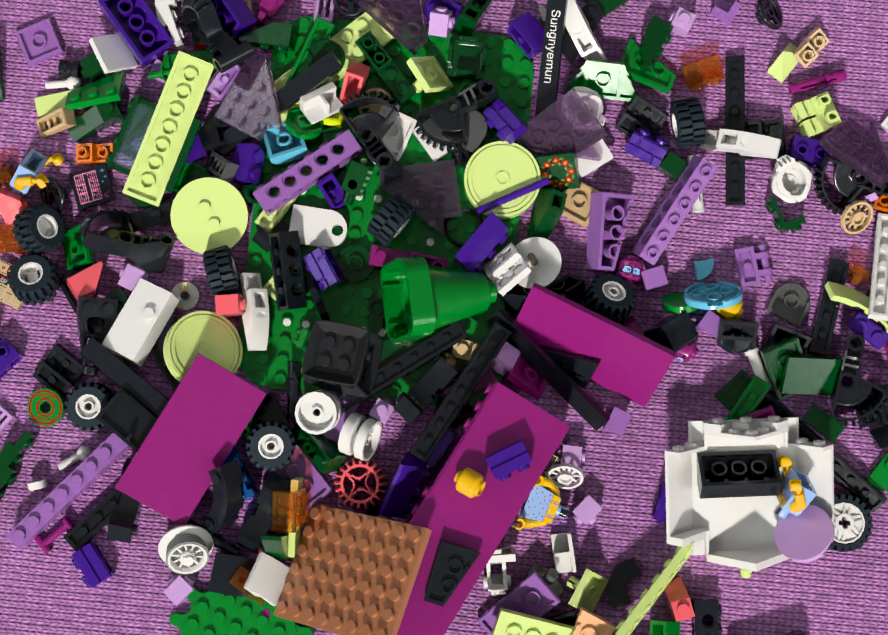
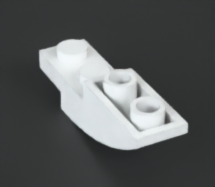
(168, 18)
(581, 33)
(741, 142)
(257, 312)

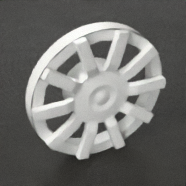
(566, 476)

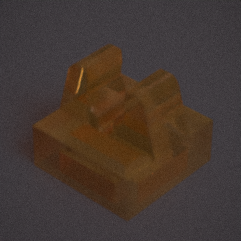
(858, 274)

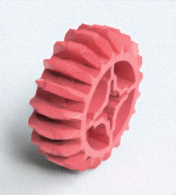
(349, 497)

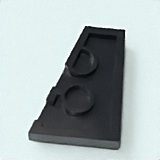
(594, 17)
(576, 367)
(448, 571)

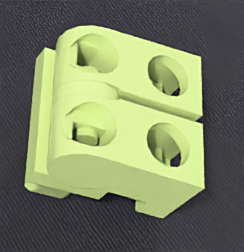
(824, 111)

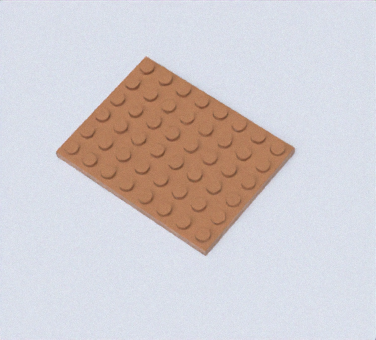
(352, 573)

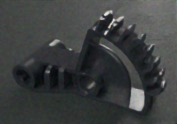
(204, 24)
(468, 101)
(377, 125)
(844, 183)
(123, 242)
(860, 388)

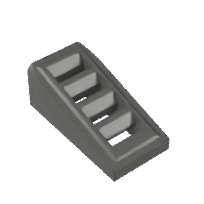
(224, 173)

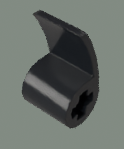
(261, 236)

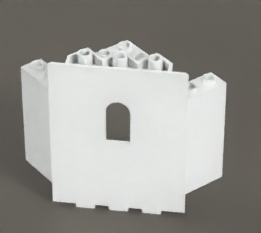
(739, 529)

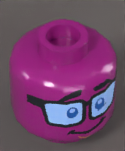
(630, 268)
(687, 352)

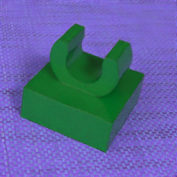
(303, 339)

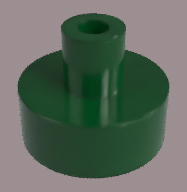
(247, 192)

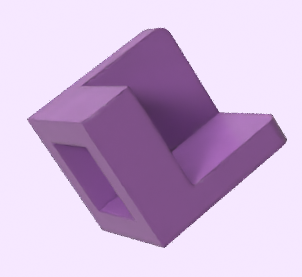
(725, 11)
(654, 278)
(709, 323)
(618, 421)

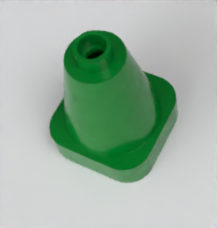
(428, 297)

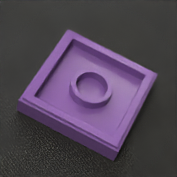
(39, 42)

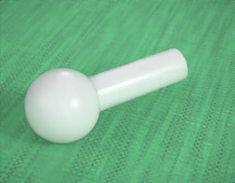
(71, 83)
(82, 453)

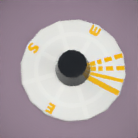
(187, 294)

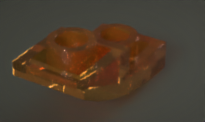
(239, 580)

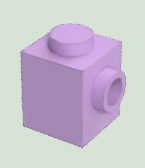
(682, 21)
(441, 22)
(130, 276)
(505, 359)
(382, 411)
(573, 454)
(586, 511)
(179, 588)

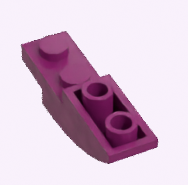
(381, 256)

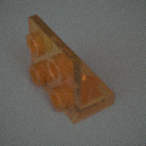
(289, 510)

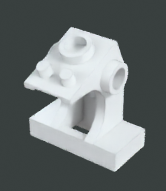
(499, 582)

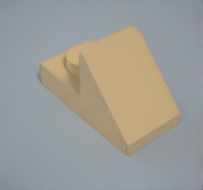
(465, 349)

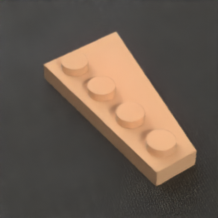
(592, 624)

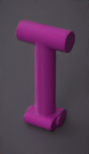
(44, 543)

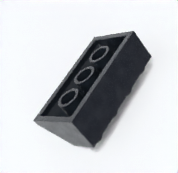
(738, 474)

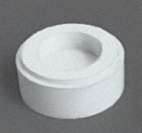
(39, 484)

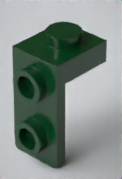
(779, 222)

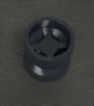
(69, 68)

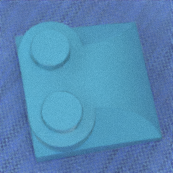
(283, 146)

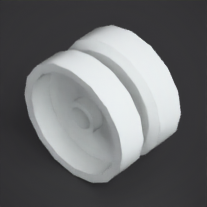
(329, 407)
(359, 436)

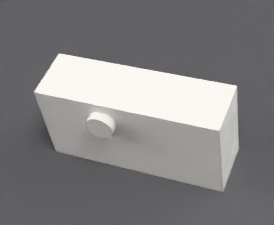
(140, 322)

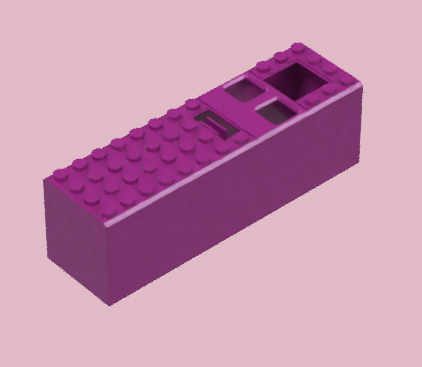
(484, 519)

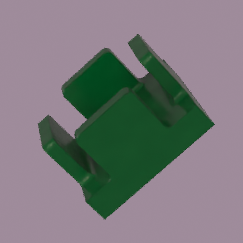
(467, 58)

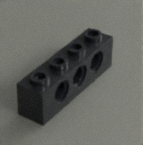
(284, 258)
(702, 607)

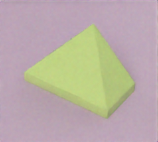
(784, 63)

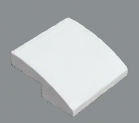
(507, 269)
(267, 578)

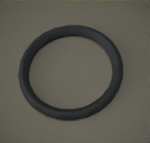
(446, 221)

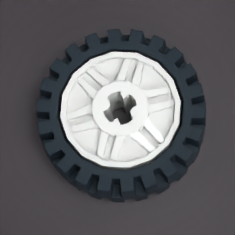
(857, 526)

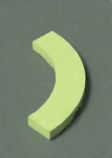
(850, 297)

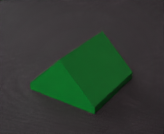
(75, 253)

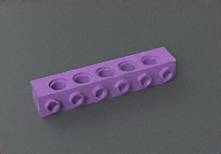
(304, 182)
(674, 209)

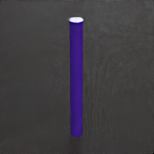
(513, 195)

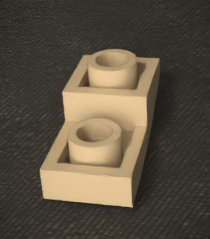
(810, 46)

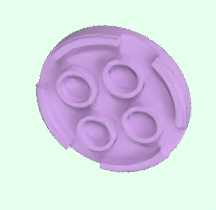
(805, 535)

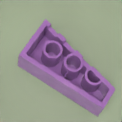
(606, 229)

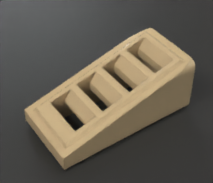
(66, 117)

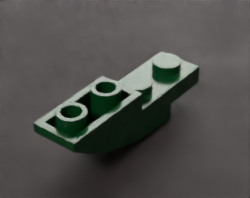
(385, 68)
(11, 456)

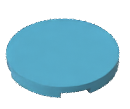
(713, 295)

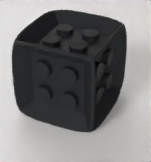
(342, 358)

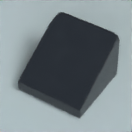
(461, 158)
(880, 436)

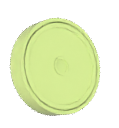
(497, 171)
(209, 214)
(203, 334)

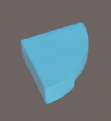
(703, 268)

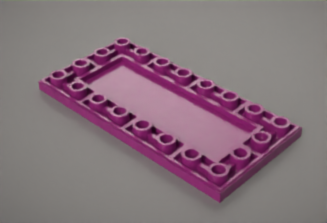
(628, 362)
(190, 439)

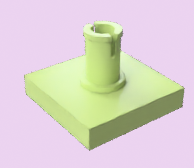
(429, 75)
(587, 590)

